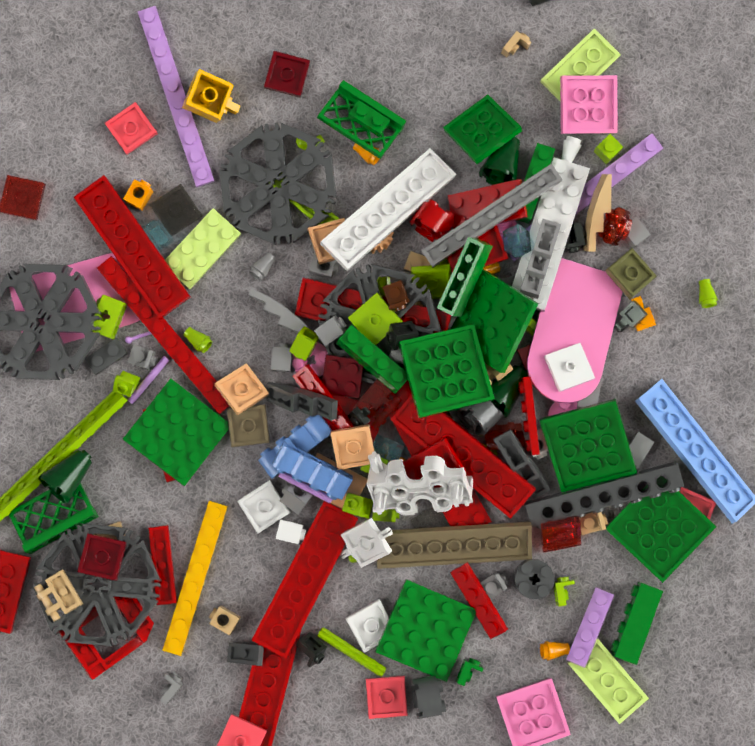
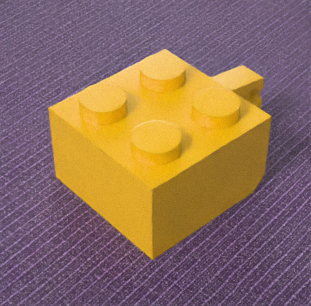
(209, 97)

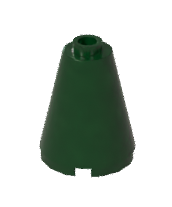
(502, 164)
(507, 389)
(66, 475)

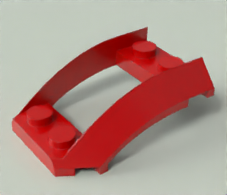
(87, 653)

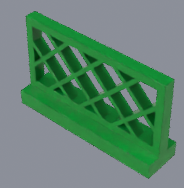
(352, 95)
(56, 530)

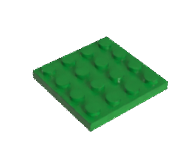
(499, 319)
(446, 371)
(177, 432)
(588, 445)
(661, 530)
(426, 630)

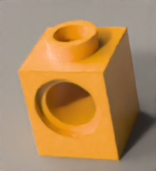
(141, 202)

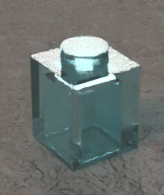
(158, 234)
(516, 241)
(387, 448)

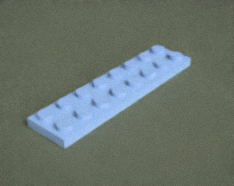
(696, 451)

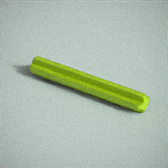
(352, 652)

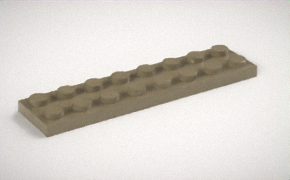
(458, 545)

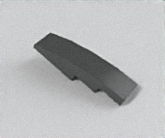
(299, 399)
(521, 462)

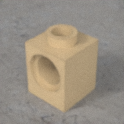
(227, 628)

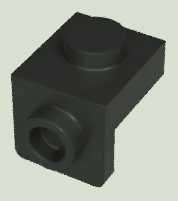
(577, 237)

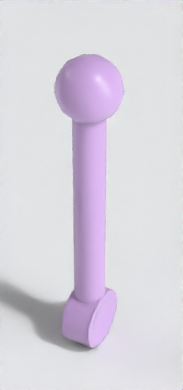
(129, 339)

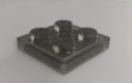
(176, 210)

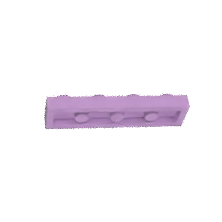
(590, 627)

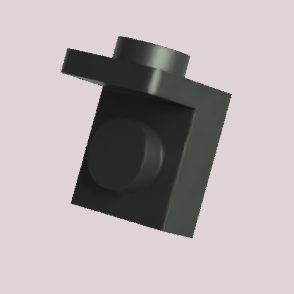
(400, 332)
(312, 648)

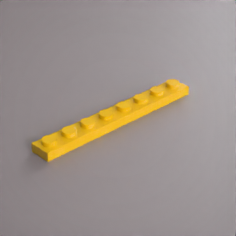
(195, 578)

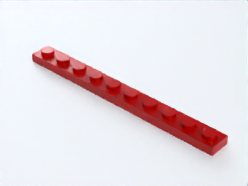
(163, 333)

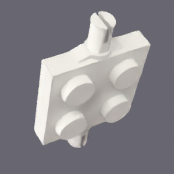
(366, 542)

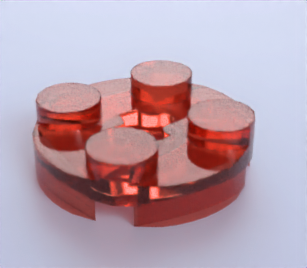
(616, 226)

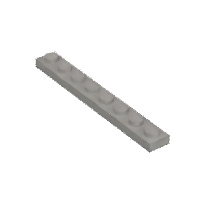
(492, 215)

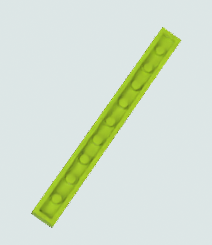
(60, 451)

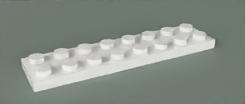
(558, 206)
(387, 209)

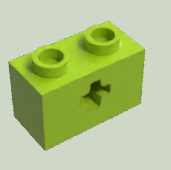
(115, 310)

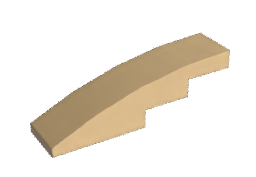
(598, 206)

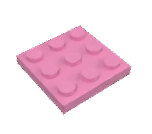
(588, 104)
(533, 714)

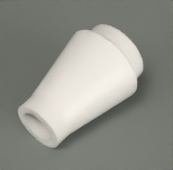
(570, 148)

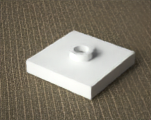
(569, 367)
(263, 506)
(368, 624)

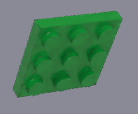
(482, 129)

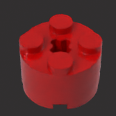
(432, 220)

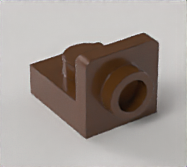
(396, 295)

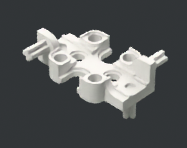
(386, 479)

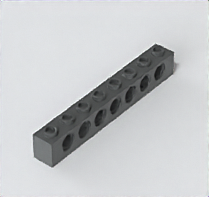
(634, 495)

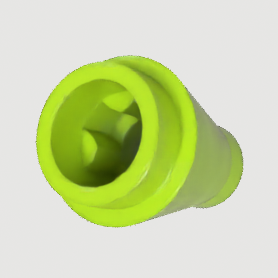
(707, 295)
(199, 340)

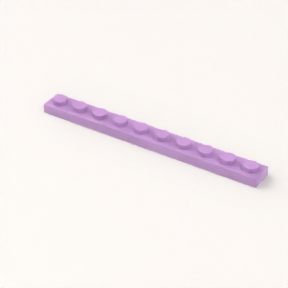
(175, 96)
(619, 169)

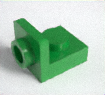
(465, 674)

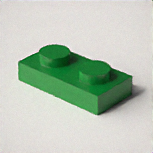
(368, 118)

